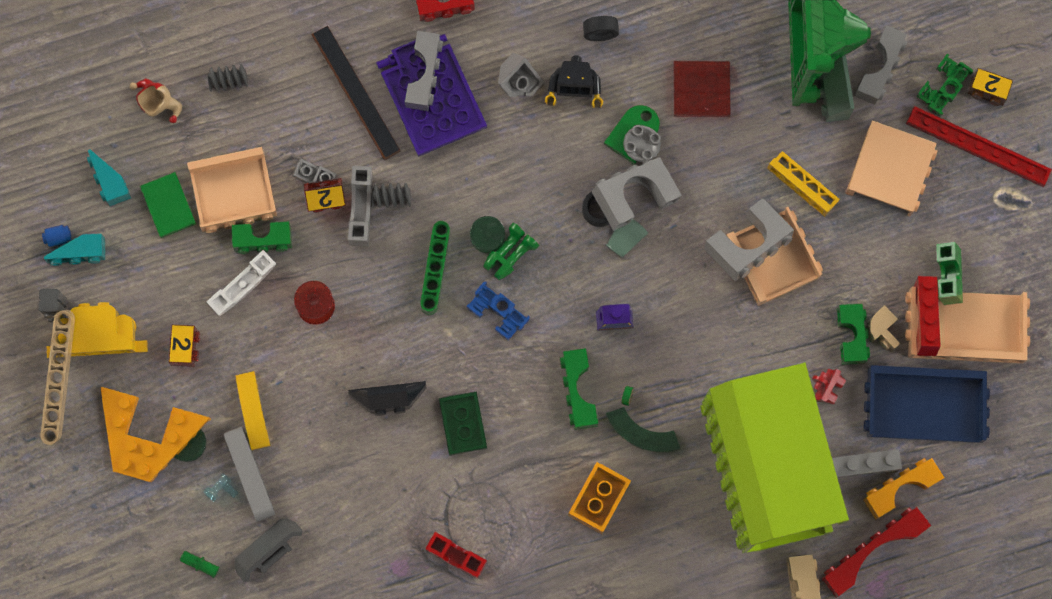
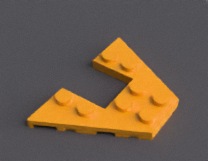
(139, 456)

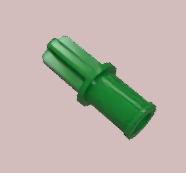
(199, 564)

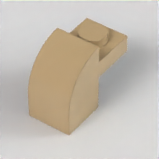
(879, 326)

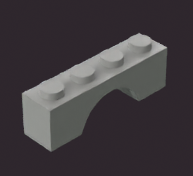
(872, 84)
(419, 93)
(360, 206)
(867, 463)

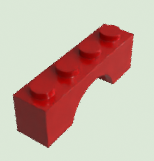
(928, 330)

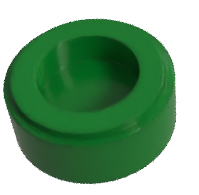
(627, 395)

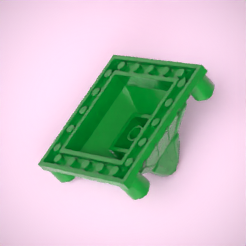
(818, 37)

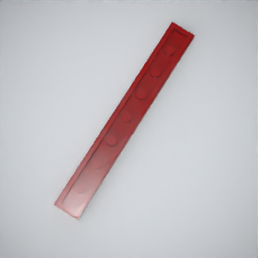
(979, 146)

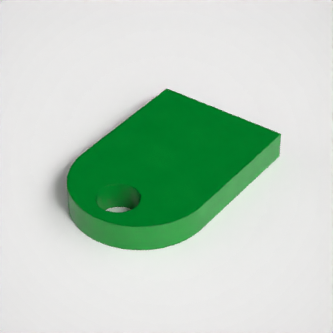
(627, 122)

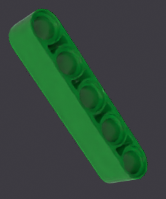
(439, 259)

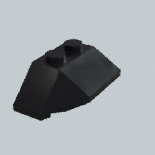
(389, 397)

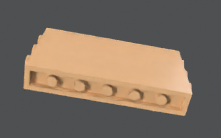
(978, 329)

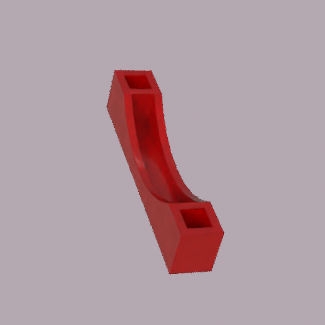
(844, 576)

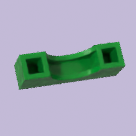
(583, 413)

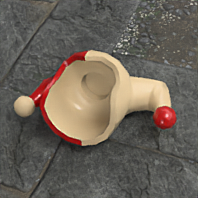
(156, 98)

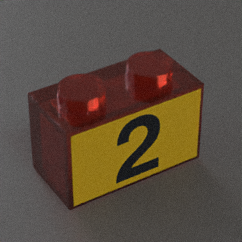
(324, 195)
(183, 345)

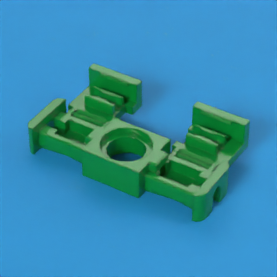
(956, 77)

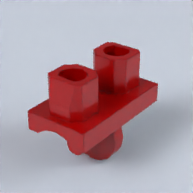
(825, 384)

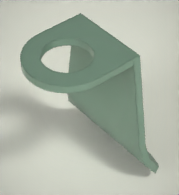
(626, 238)

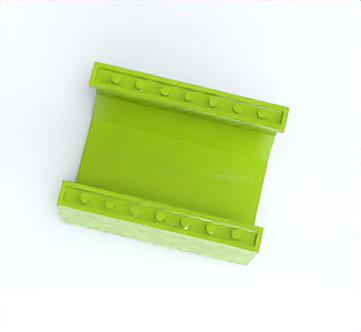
(773, 458)

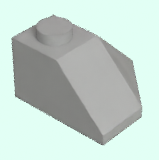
(519, 77)

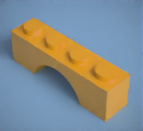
(924, 476)

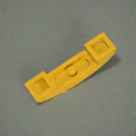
(252, 410)

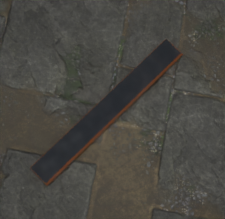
(356, 93)

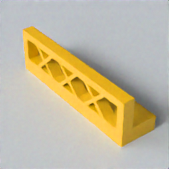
(800, 187)

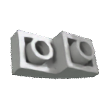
(311, 173)

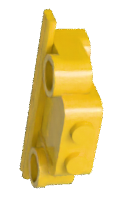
(101, 332)

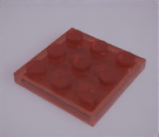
(701, 88)

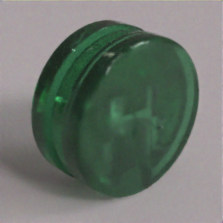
(487, 234)

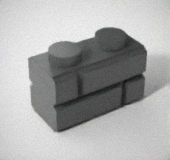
(51, 303)

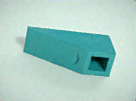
(112, 183)
(83, 248)

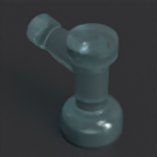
(223, 483)

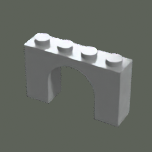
(650, 174)
(740, 261)

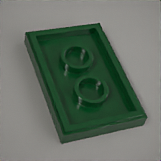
(462, 423)

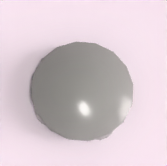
(642, 143)

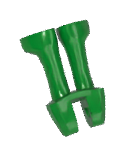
(516, 235)

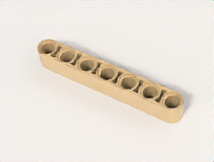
(51, 384)

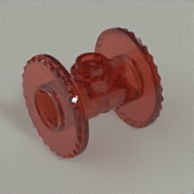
(311, 292)

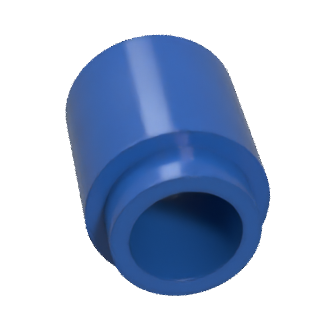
(57, 235)

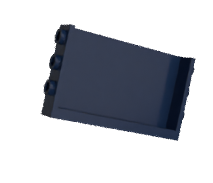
(927, 404)

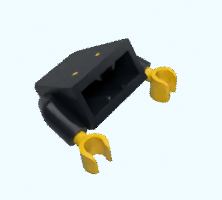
(575, 80)

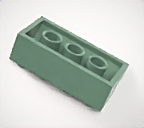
(836, 92)

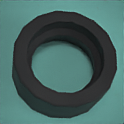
(600, 28)
(587, 215)

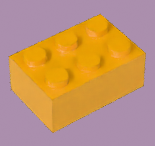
(599, 498)

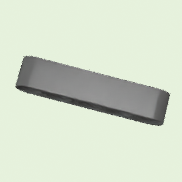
(249, 474)

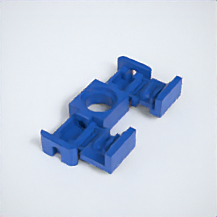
(488, 297)

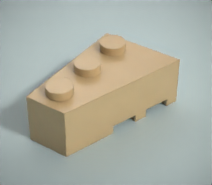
(803, 577)

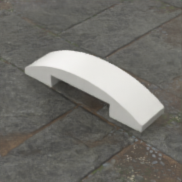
(242, 284)

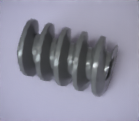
(227, 77)
(391, 195)

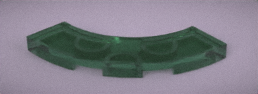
(641, 437)

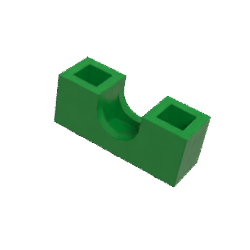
(278, 238)
(950, 264)
(853, 317)

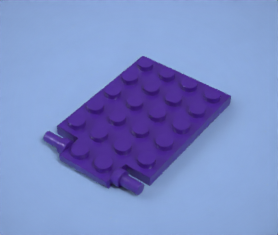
(453, 108)

